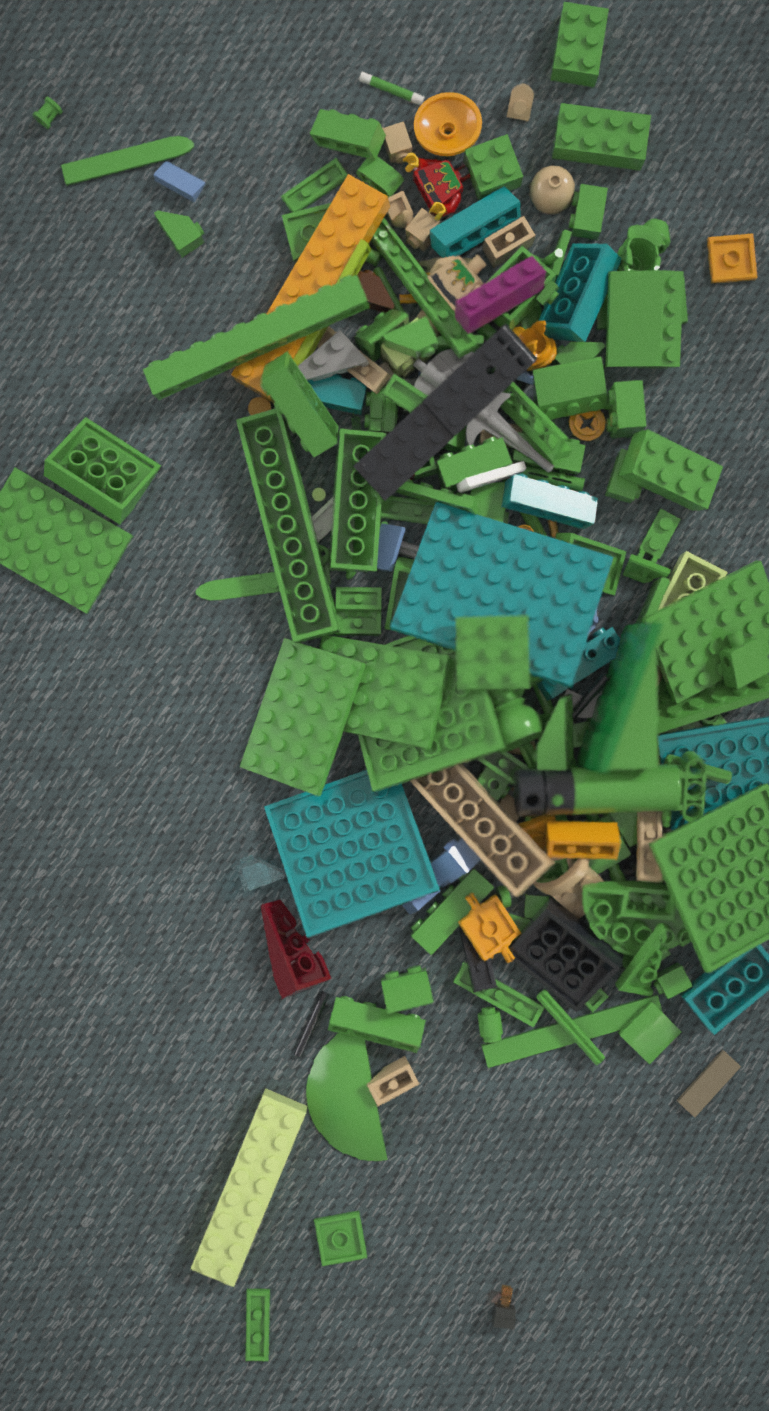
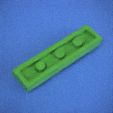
(426, 493)
(504, 998)

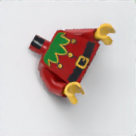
(438, 183)

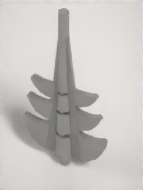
(489, 420)

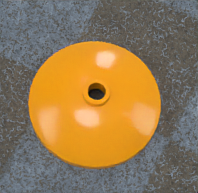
(447, 114)

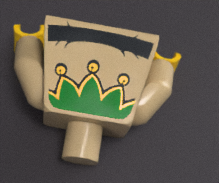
(456, 277)

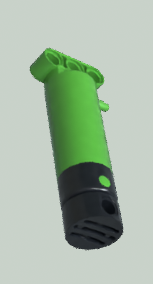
(615, 791)

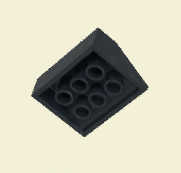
(565, 955)

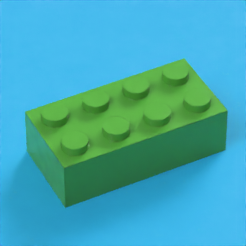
(601, 136)
(299, 404)
(670, 470)

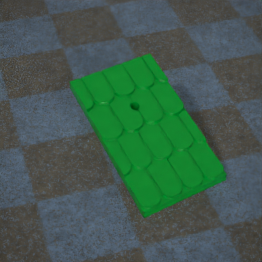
(625, 714)

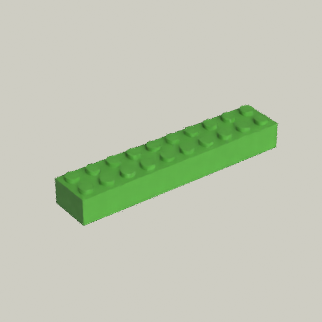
(288, 526)

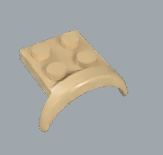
(568, 887)

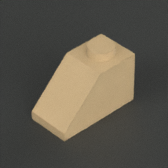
(392, 1081)

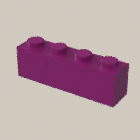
(500, 294)

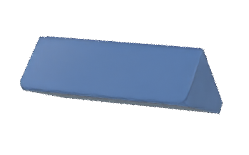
(179, 181)
(389, 544)

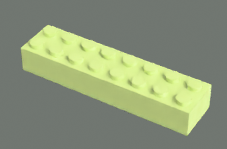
(249, 1187)

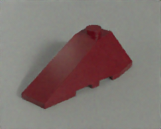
(291, 959)

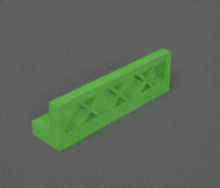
(535, 424)

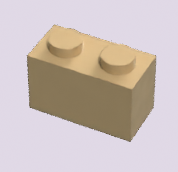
(507, 241)

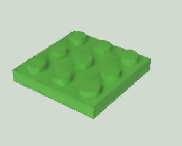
(492, 652)

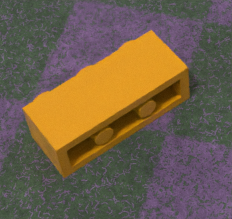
(582, 840)

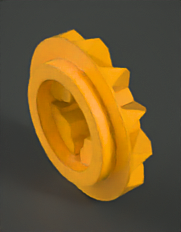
(587, 433)

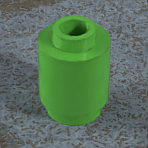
(490, 1024)

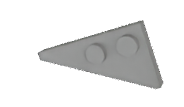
(332, 358)

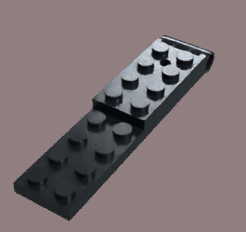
(445, 412)

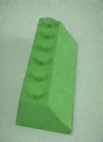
(355, 506)

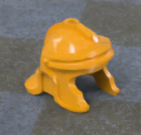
(538, 343)

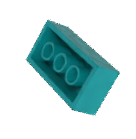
(581, 291)
(729, 989)

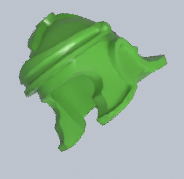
(640, 249)

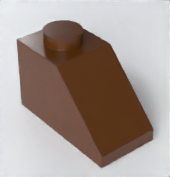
(375, 291)

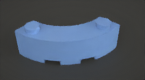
(447, 867)

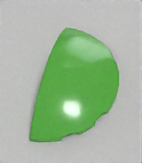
(630, 912)
(342, 1101)

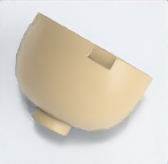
(552, 189)

